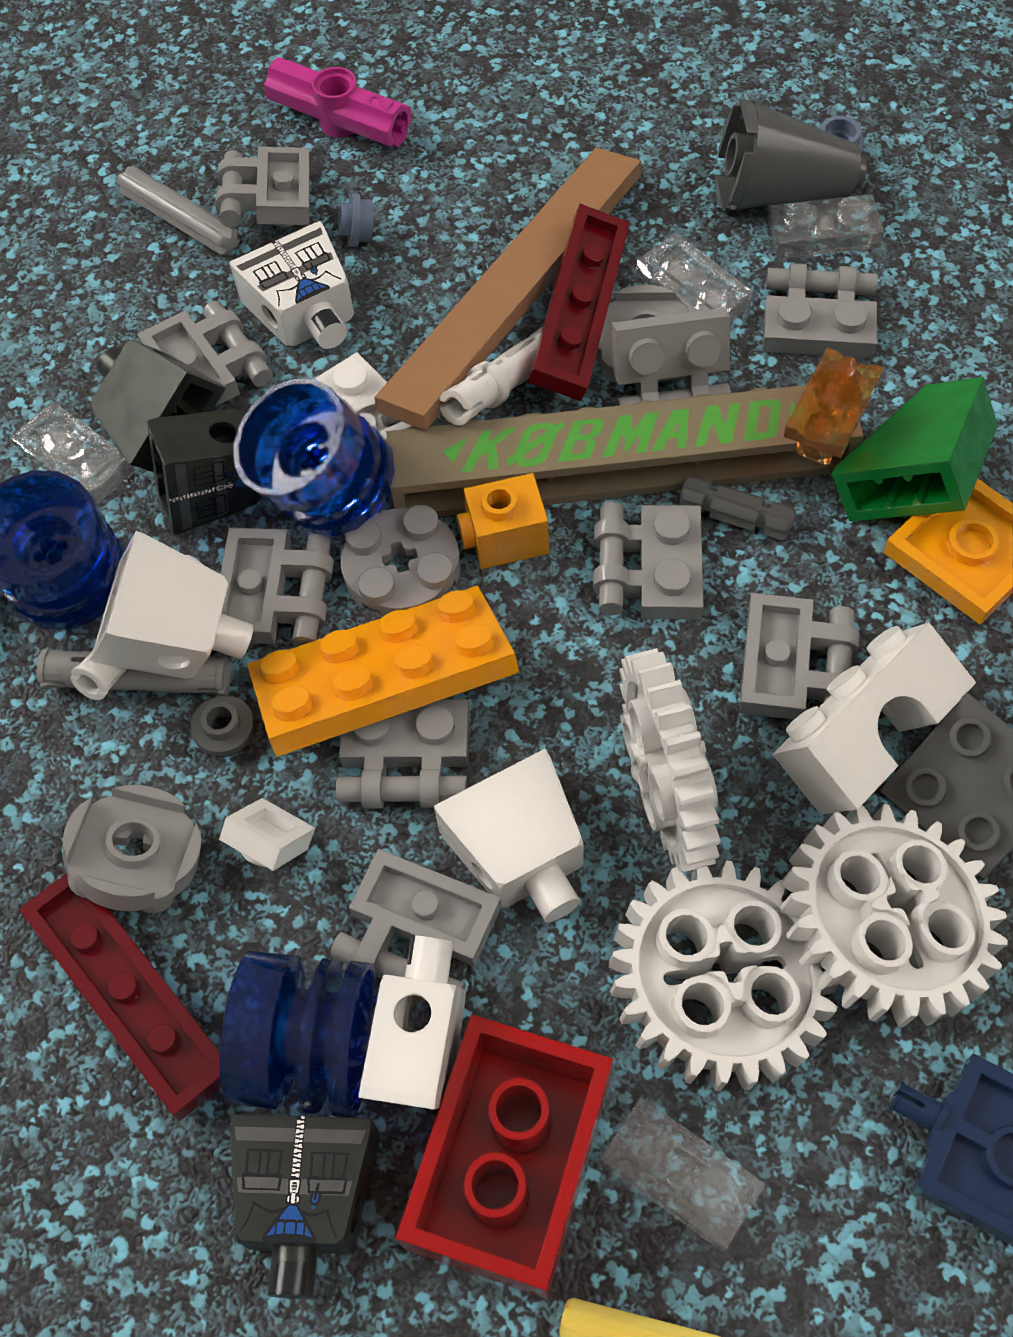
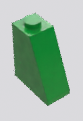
(922, 455)

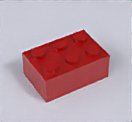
(506, 1156)

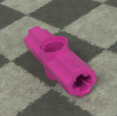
(338, 102)

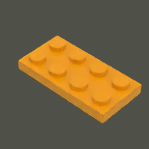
(380, 669)

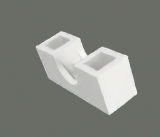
(837, 746)

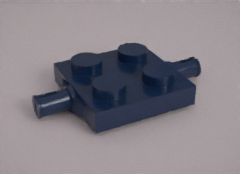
(968, 1146)

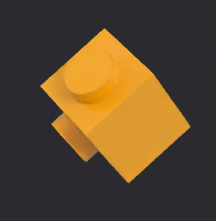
(504, 521)

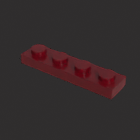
(579, 303)
(128, 996)

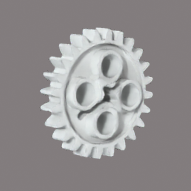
(669, 760)
(893, 915)
(741, 1033)

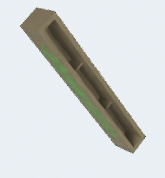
(607, 450)

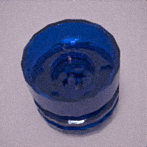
(314, 457)
(55, 550)
(286, 1031)

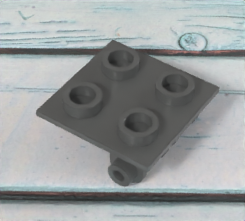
(963, 782)

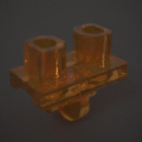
(832, 406)

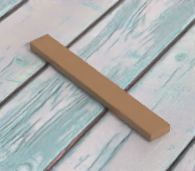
(502, 292)

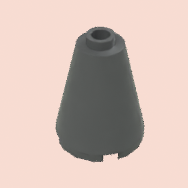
(782, 160)

